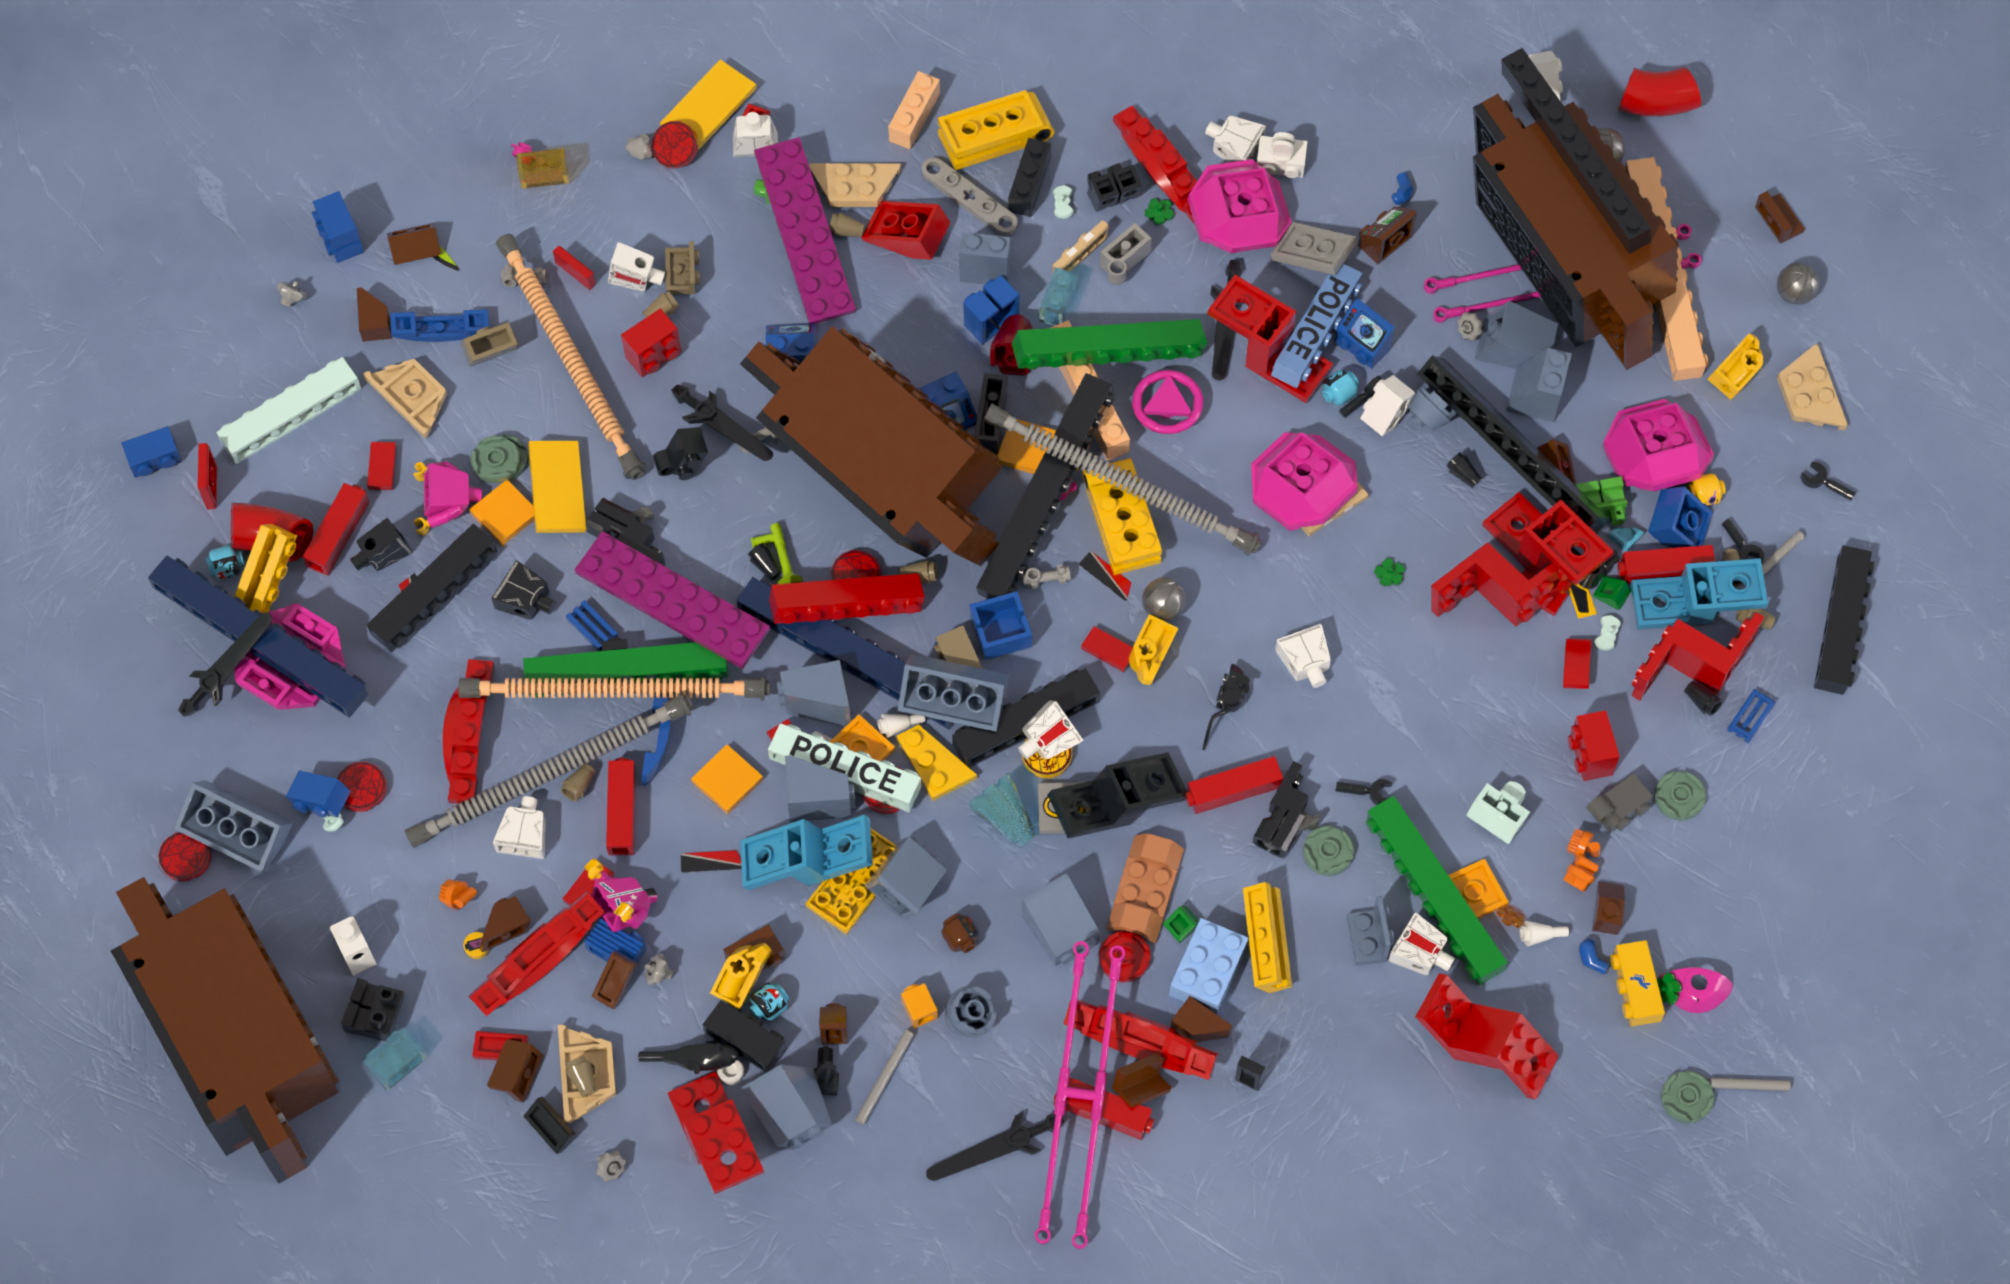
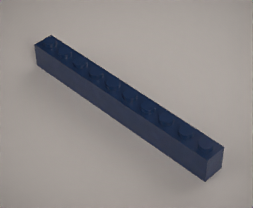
(832, 643)
(274, 647)

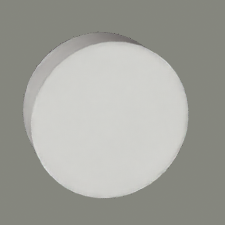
(732, 1074)

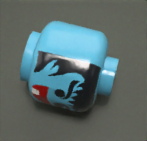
(1340, 387)
(224, 562)
(769, 1002)

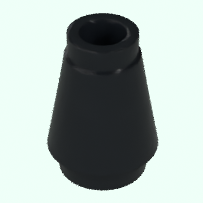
(1463, 469)
(765, 561)
(1703, 698)

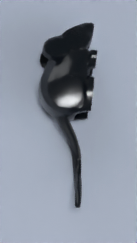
(1230, 696)

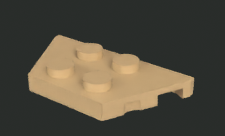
(854, 182)
(1810, 391)
(410, 392)
(600, 1054)

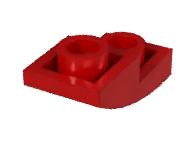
(1577, 663)

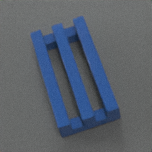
(578, 611)
(1740, 732)

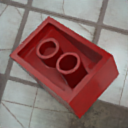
(907, 228)

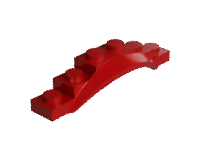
(1157, 157)
(463, 734)
(537, 954)
(1143, 1038)

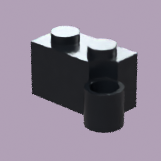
(682, 454)

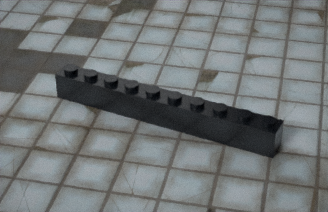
(1576, 151)
(1509, 441)
(1045, 490)

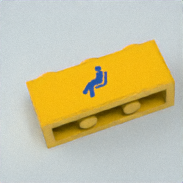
(1637, 983)

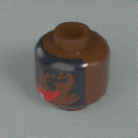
(960, 933)

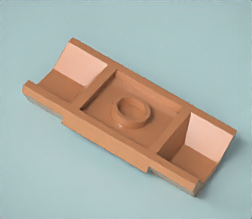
(1146, 886)

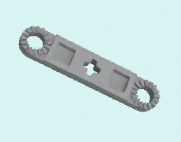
(982, 207)

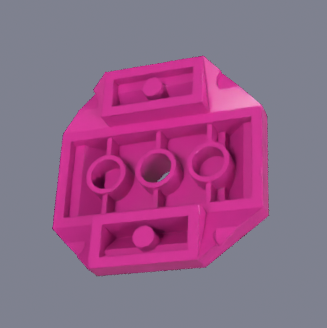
(1227, 222)
(1657, 446)
(1299, 499)
(272, 685)

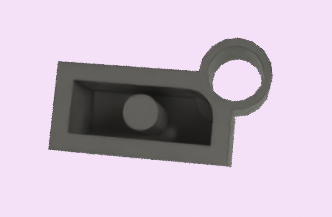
(1621, 804)

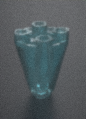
(1005, 811)

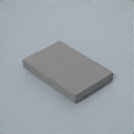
(1313, 248)

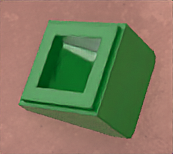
(1612, 592)
(1181, 923)

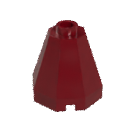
(1001, 347)

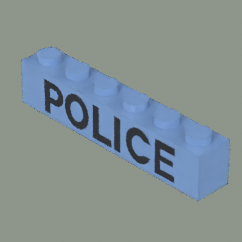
(1316, 326)

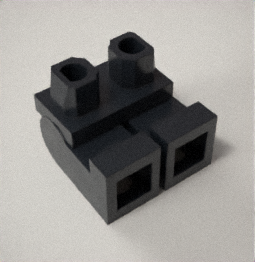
(1113, 187)
(372, 1010)

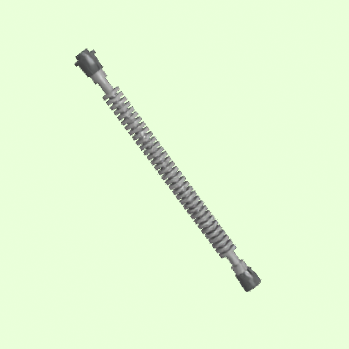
(1239, 537)
(671, 710)

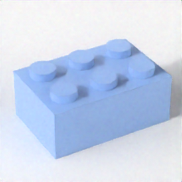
(1209, 965)

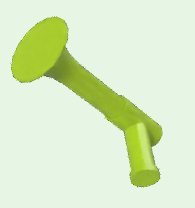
(778, 538)

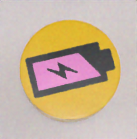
(472, 946)

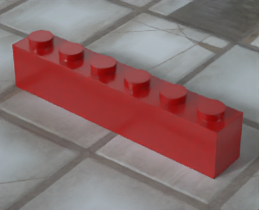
(846, 598)

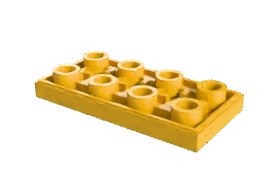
(712, 101)
(557, 487)
(845, 897)

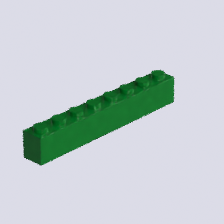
(1109, 343)
(661, 662)
(1436, 891)

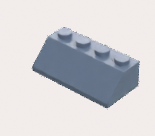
(953, 692)
(232, 825)

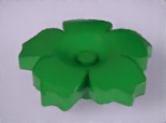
(1159, 211)
(1389, 573)
(1669, 988)

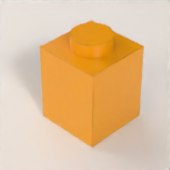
(919, 1005)

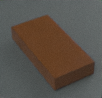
(614, 979)

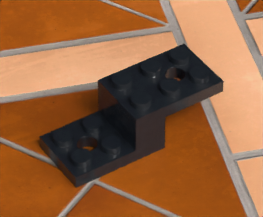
(1118, 795)

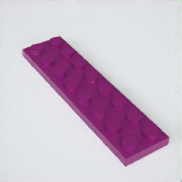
(804, 231)
(672, 600)

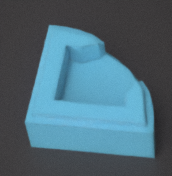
(1626, 537)

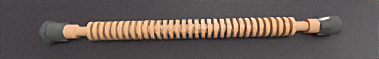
(571, 358)
(748, 687)

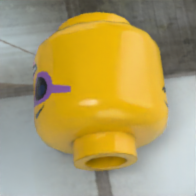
(1707, 489)

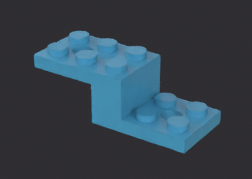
(1699, 593)
(806, 852)

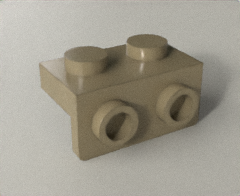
(681, 270)

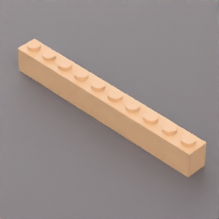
(1675, 311)

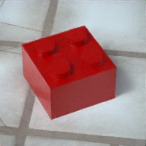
(651, 343)
(1593, 746)

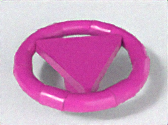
(1167, 402)

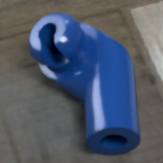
(1405, 190)
(1590, 958)

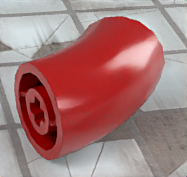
(1660, 93)
(249, 517)

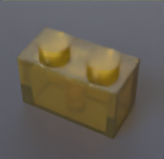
(542, 168)

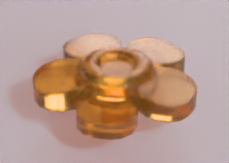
(1511, 916)

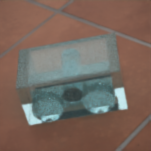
(1058, 297)
(394, 1059)

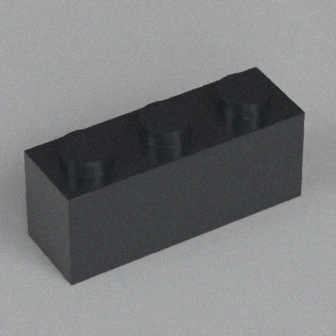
(1029, 177)
(993, 391)
(745, 1035)

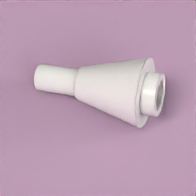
(894, 723)
(1535, 933)

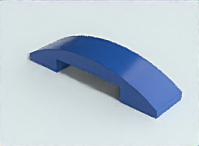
(438, 328)
(653, 761)

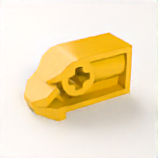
(1733, 371)
(1153, 643)
(737, 981)

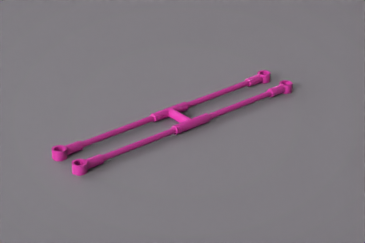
(1458, 311)
(1095, 1095)

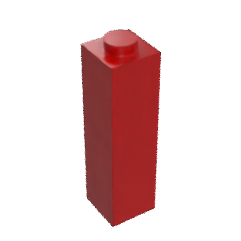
(336, 529)
(1661, 562)
(1234, 785)
(621, 807)
(1115, 1112)

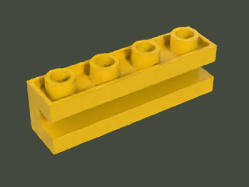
(266, 567)
(1267, 937)

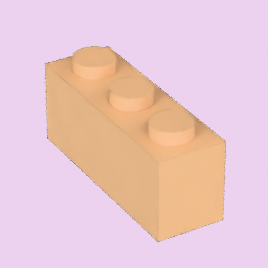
(914, 110)

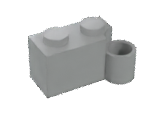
(1124, 253)

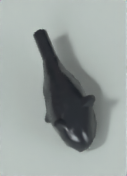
(695, 1057)

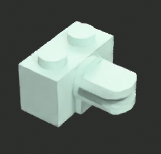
(1500, 810)

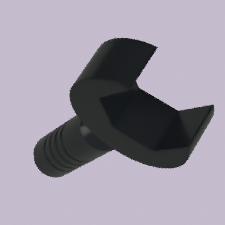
(1361, 398)
(1817, 481)
(1746, 550)
(1359, 789)

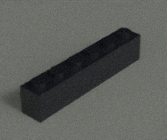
(432, 588)
(1843, 620)
(1072, 694)

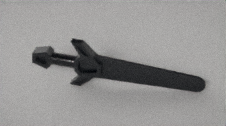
(1223, 334)
(708, 413)
(216, 675)
(1004, 1143)

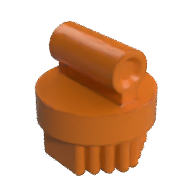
(1582, 843)
(1581, 873)
(456, 894)

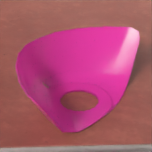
(1714, 994)

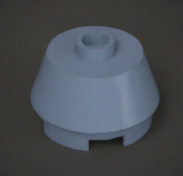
(1429, 409)
(970, 1012)

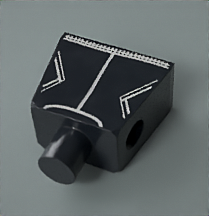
(381, 547)
(523, 593)

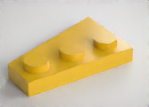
(936, 765)

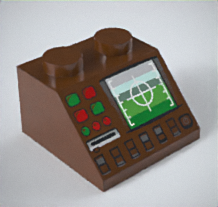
(1387, 233)

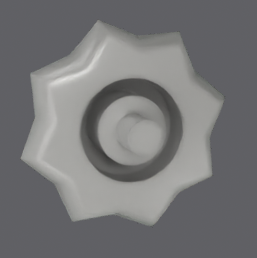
(639, 147)
(290, 293)
(1470, 326)
(657, 970)
(610, 1165)

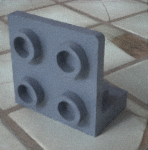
(1370, 934)

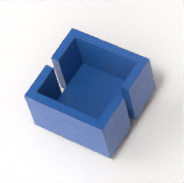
(336, 227)
(996, 302)
(998, 625)

